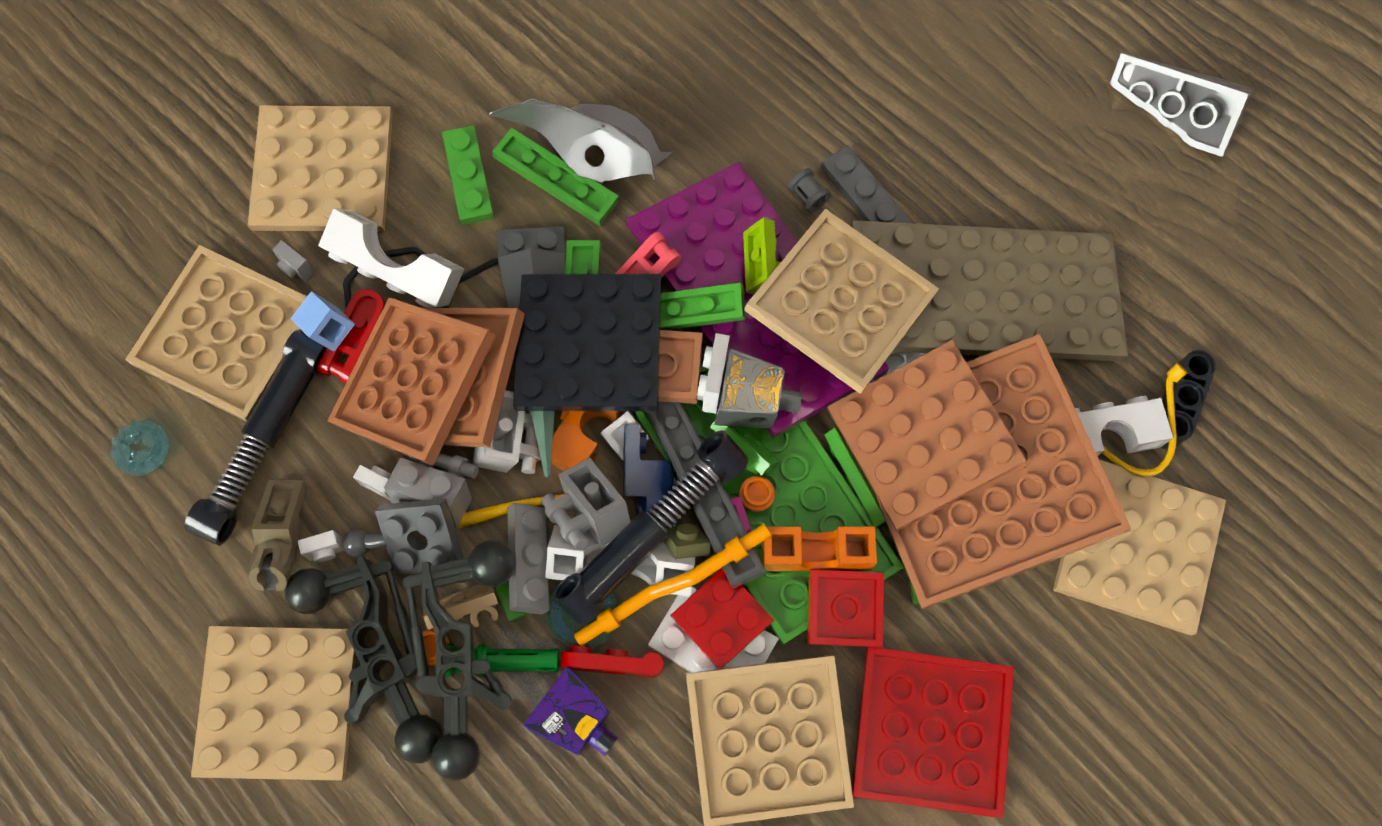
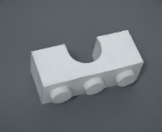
(1139, 423)

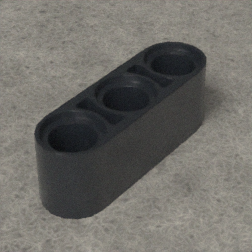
(1194, 389)

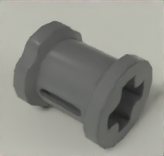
(809, 190)

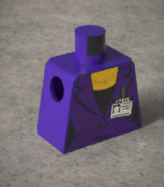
(572, 717)

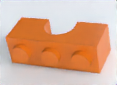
(570, 443)
(834, 550)

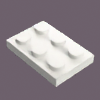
(677, 646)

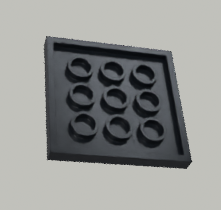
(588, 342)

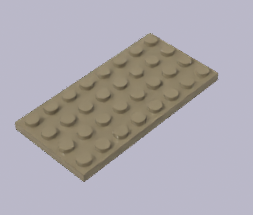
(1010, 287)

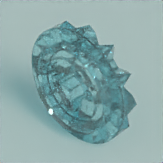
(144, 461)

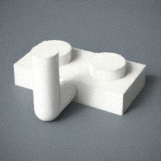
(710, 385)

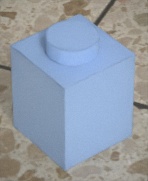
(322, 321)

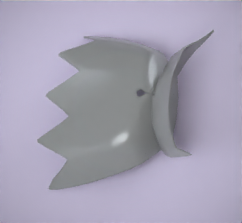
(624, 140)

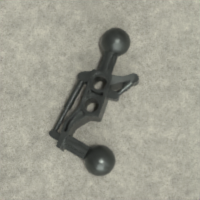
(490, 565)
(310, 592)

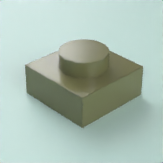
(687, 541)

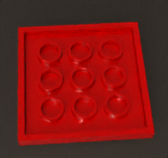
(933, 732)

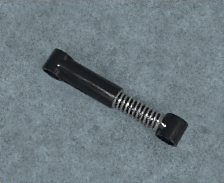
(214, 517)
(585, 593)

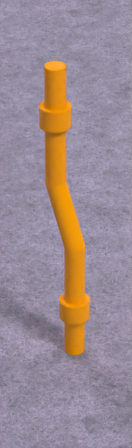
(610, 619)

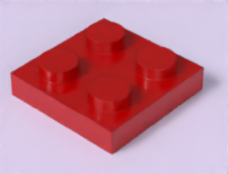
(845, 608)
(721, 619)

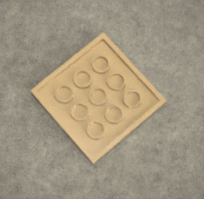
(319, 163)
(841, 300)
(219, 332)
(1160, 564)
(274, 704)
(769, 740)

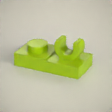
(759, 253)

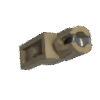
(276, 534)

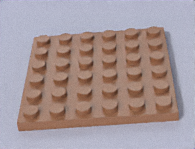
(1030, 514)

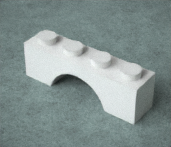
(355, 240)
(566, 560)

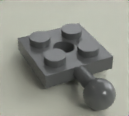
(397, 525)

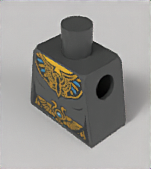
(753, 393)

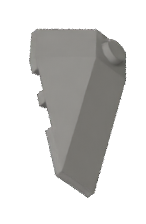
(1188, 102)

